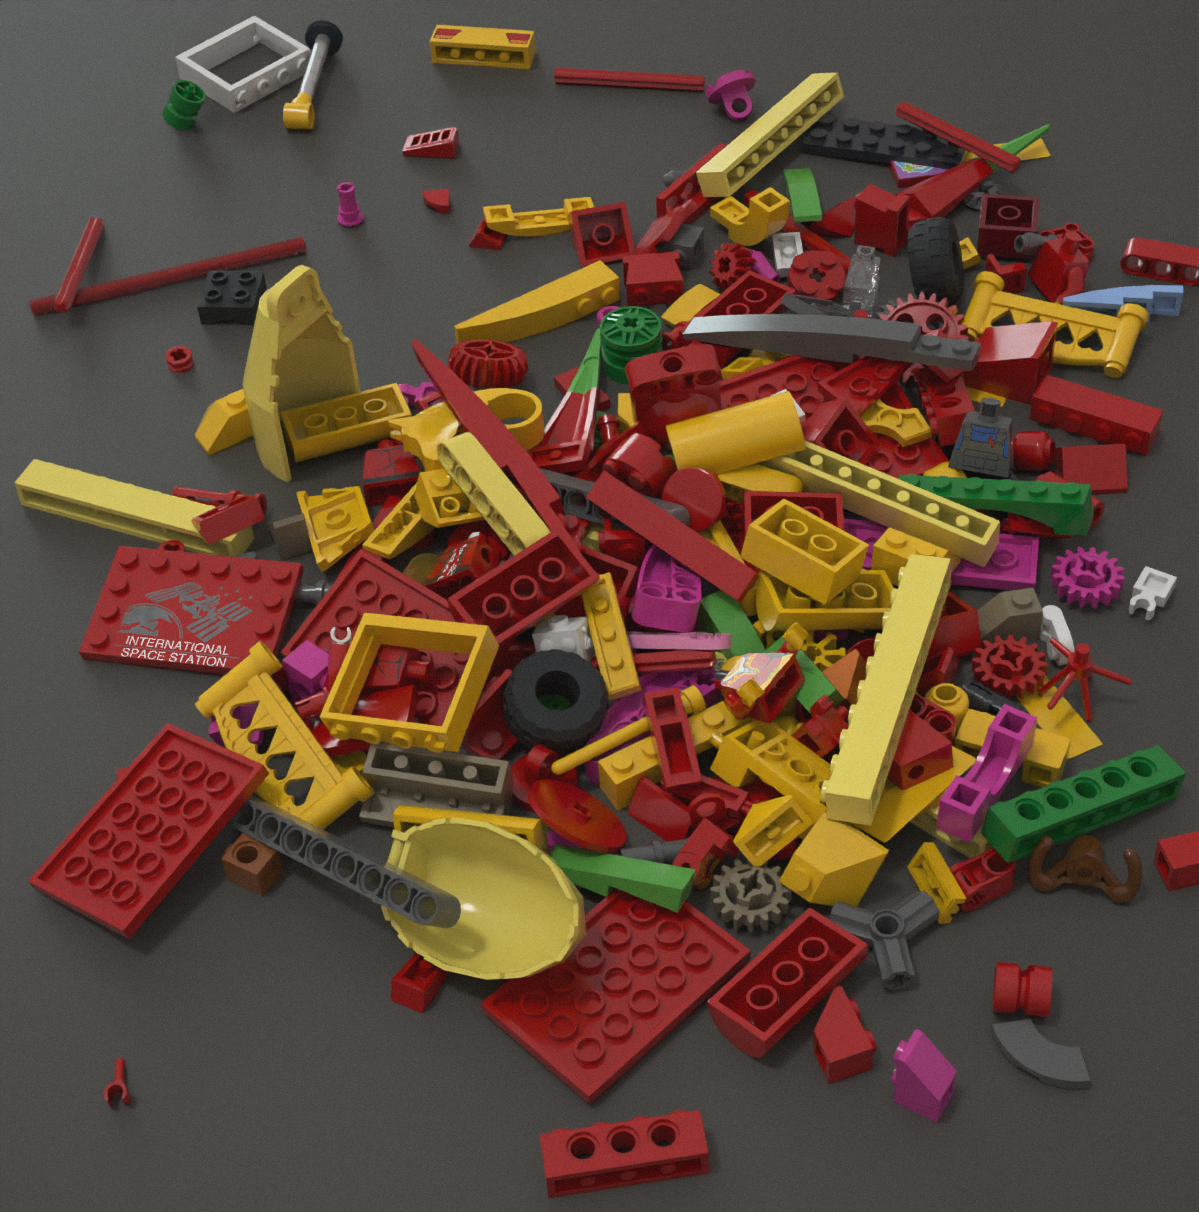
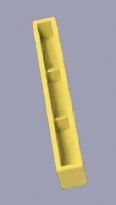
(121, 507)

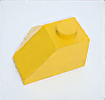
(224, 423)

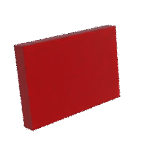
(389, 704)

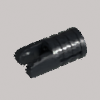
(985, 698)

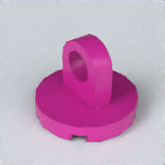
(730, 89)

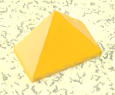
(770, 828)

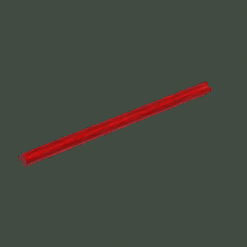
(177, 273)

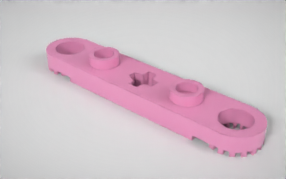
(678, 640)

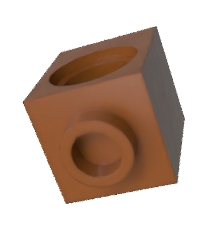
(251, 864)

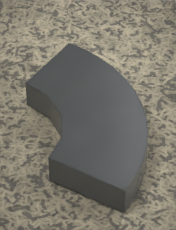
(1037, 1055)

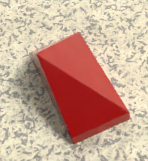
(836, 221)

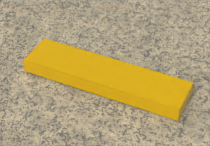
(610, 639)

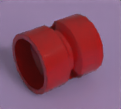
(1022, 989)

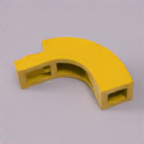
(751, 225)

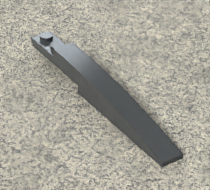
(834, 338)

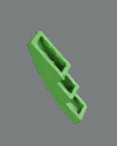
(802, 194)

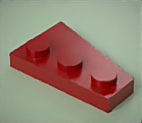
(863, 381)

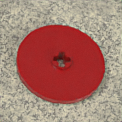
(577, 816)

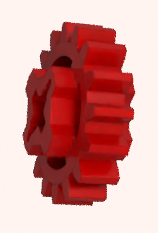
(1007, 666)

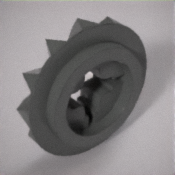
(986, 187)

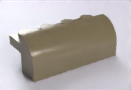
(433, 781)

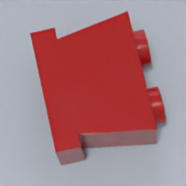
(881, 219)
(652, 278)

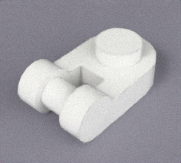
(1055, 626)

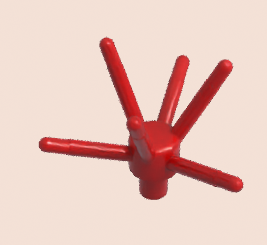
(1078, 668)

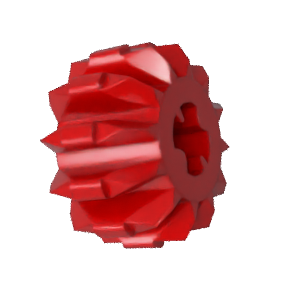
(731, 264)

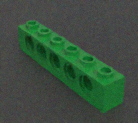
(1083, 802)

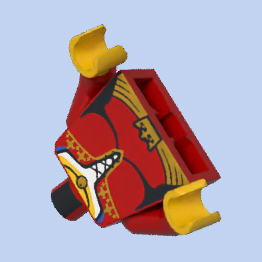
(764, 681)

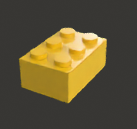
(804, 551)

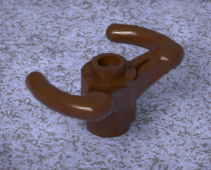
(1085, 867)

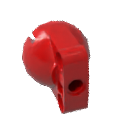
(673, 388)

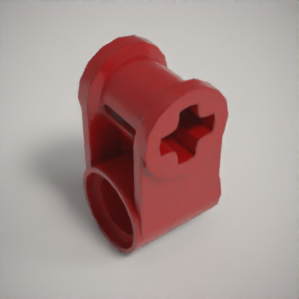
(980, 881)

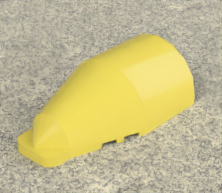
(293, 361)

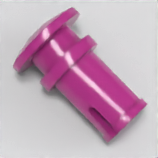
(349, 209)

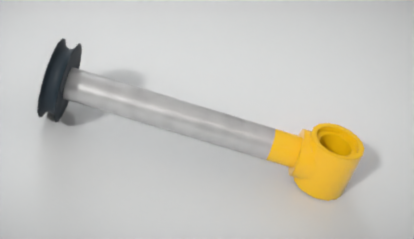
(324, 40)

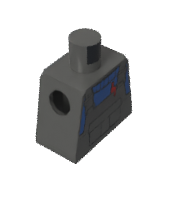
(985, 441)

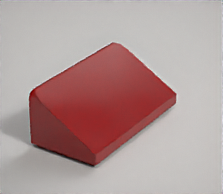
(228, 518)
(660, 811)

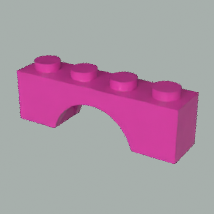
(1003, 751)

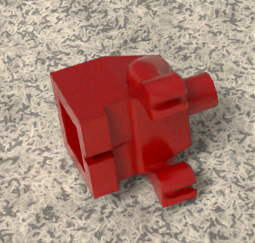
(824, 728)

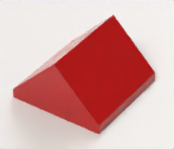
(1095, 465)

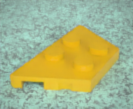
(335, 522)

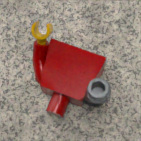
(1059, 264)

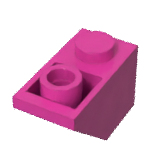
(922, 1077)

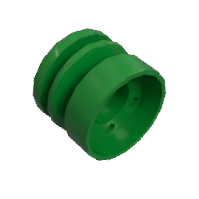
(626, 336)

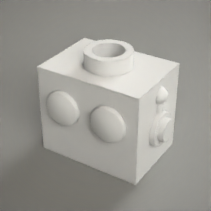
(565, 635)

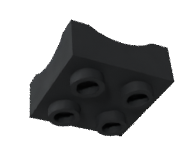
(231, 296)

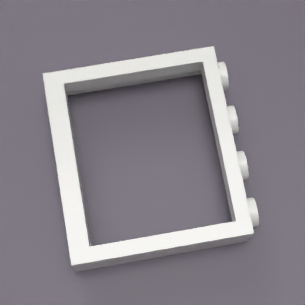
(196, 62)

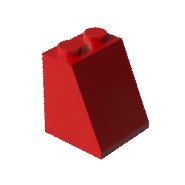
(1013, 360)

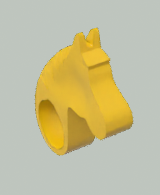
(436, 423)

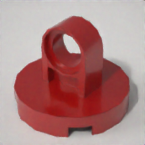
(536, 767)

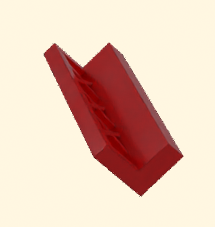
(691, 191)

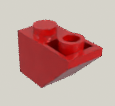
(840, 1040)

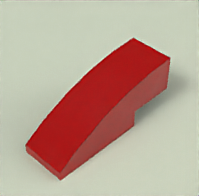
(671, 738)

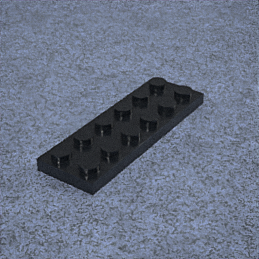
(881, 143)

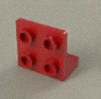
(487, 730)

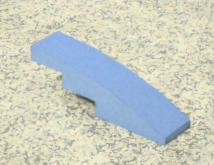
(1154, 298)

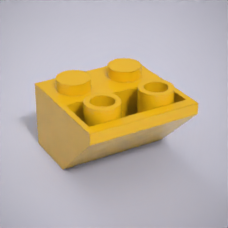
(443, 501)

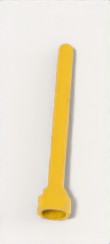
(692, 703)

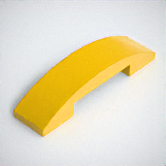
(533, 222)

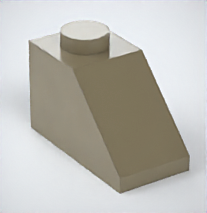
(1011, 613)

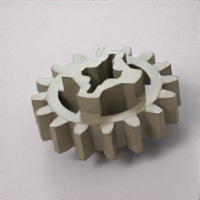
(752, 893)

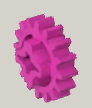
(1087, 577)

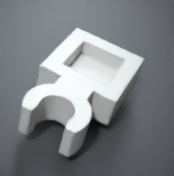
(1151, 590)

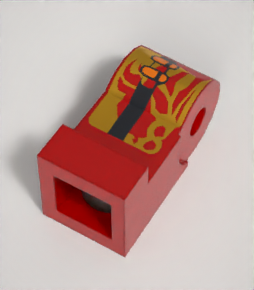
(705, 851)

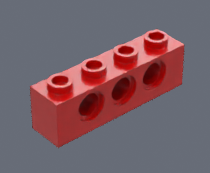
(944, 405)
(610, 1169)

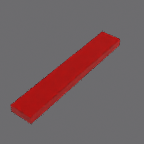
(672, 536)

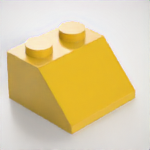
(895, 547)

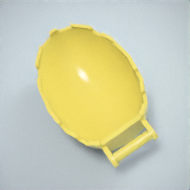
(513, 899)

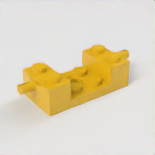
(777, 759)

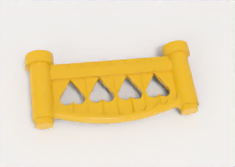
(1115, 333)
(251, 684)

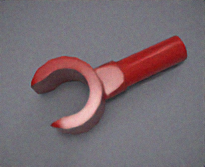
(118, 1084)

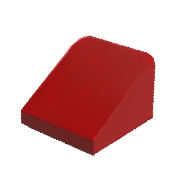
(486, 237)

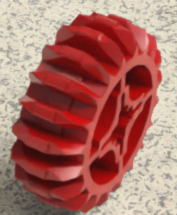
(488, 363)

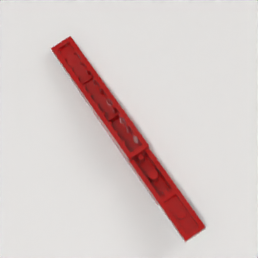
(497, 440)

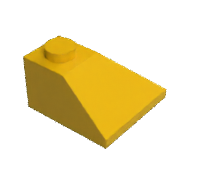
(833, 864)

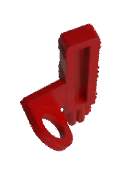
(713, 800)

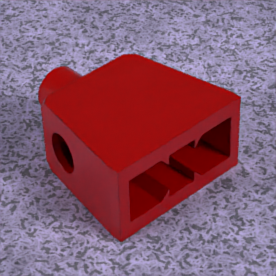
(919, 754)

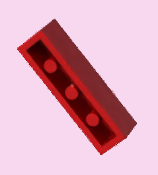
(1096, 414)

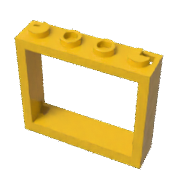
(419, 634)

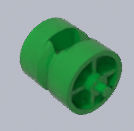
(183, 105)

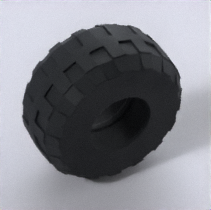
(936, 259)
(559, 674)

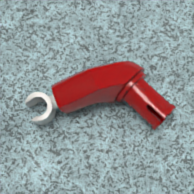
(313, 705)

